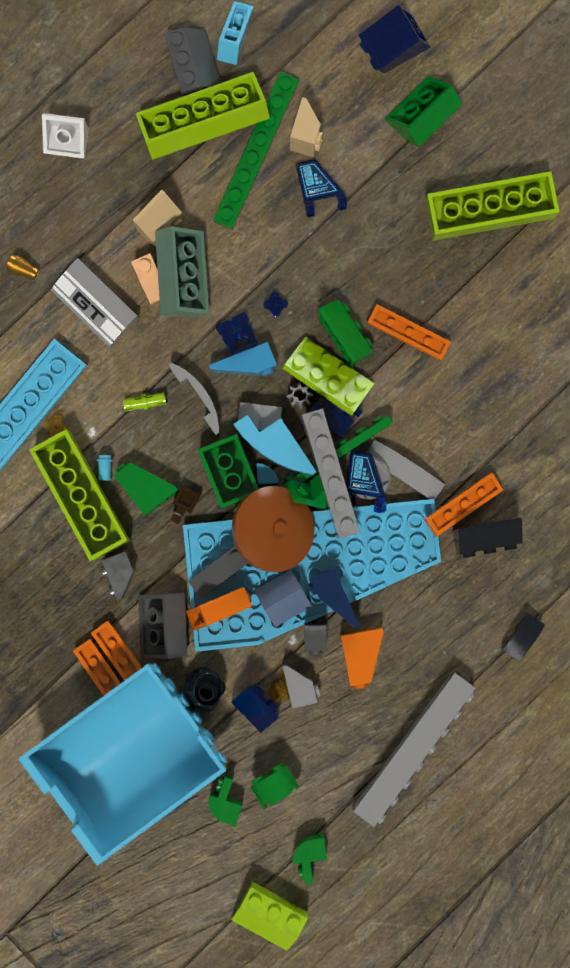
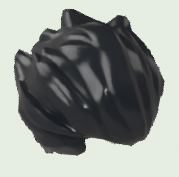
(204, 688)

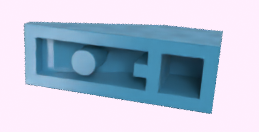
(250, 362)

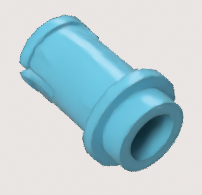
(104, 467)

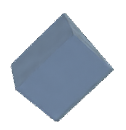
(282, 598)

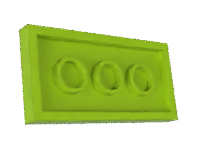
(328, 376)

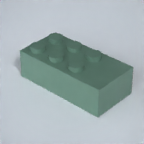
(182, 272)

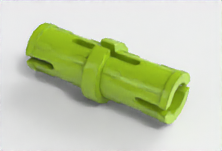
(144, 401)

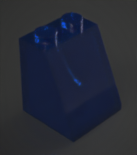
(393, 40)

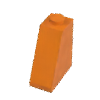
(219, 608)
(361, 655)

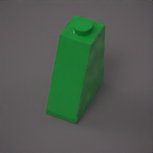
(144, 488)

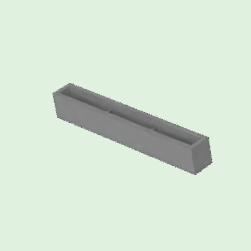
(413, 749)

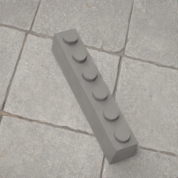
(330, 473)

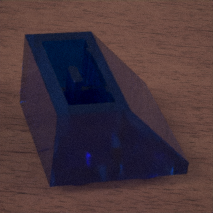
(256, 707)

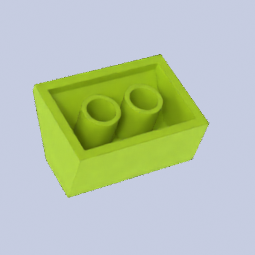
(270, 916)

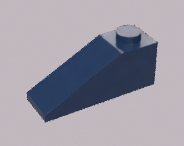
(330, 591)

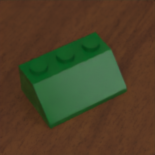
(424, 110)
(345, 332)

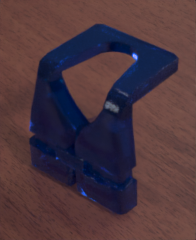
(236, 329)

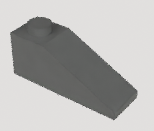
(217, 572)

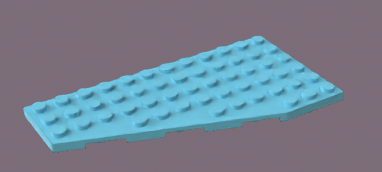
(383, 553)

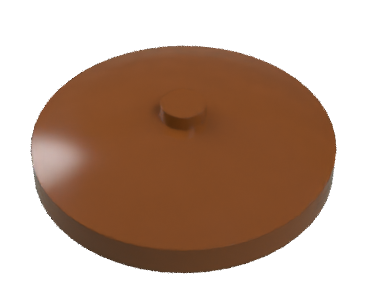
(272, 529)

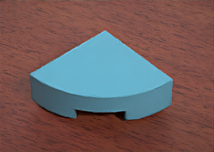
(266, 475)

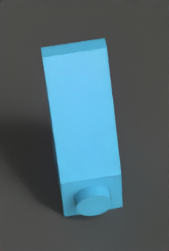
(234, 33)

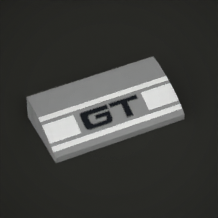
(94, 303)

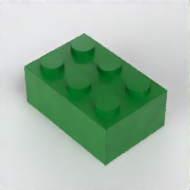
(228, 471)

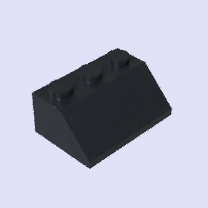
(488, 537)

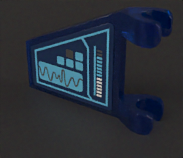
(317, 185)
(365, 480)

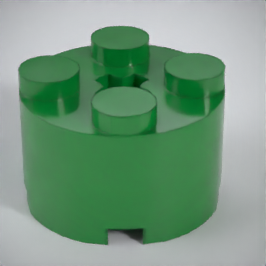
(274, 786)

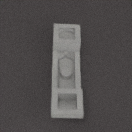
(183, 377)
(407, 471)

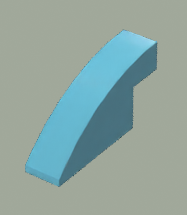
(276, 445)

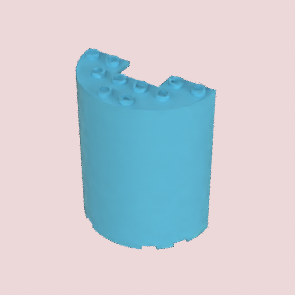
(126, 761)

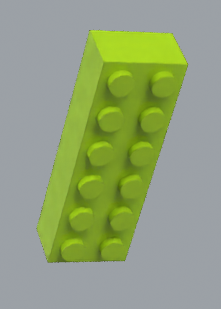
(203, 115)
(491, 206)
(79, 495)

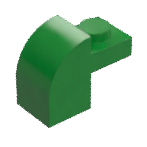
(223, 807)
(308, 850)

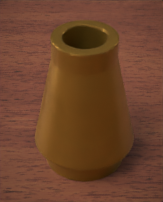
(19, 266)

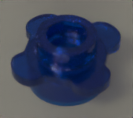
(275, 310)

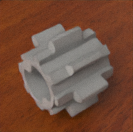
(304, 392)

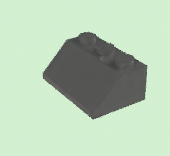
(192, 59)
(162, 626)

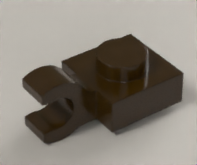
(185, 501)

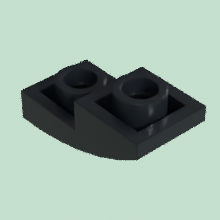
(524, 637)

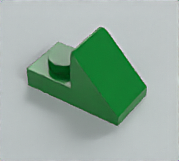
(308, 494)

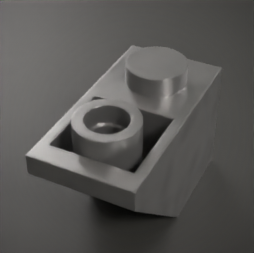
(120, 573)

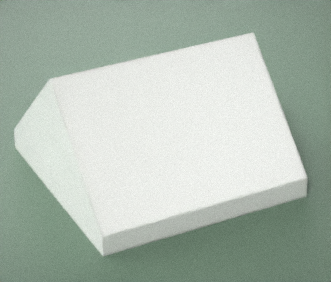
(64, 135)

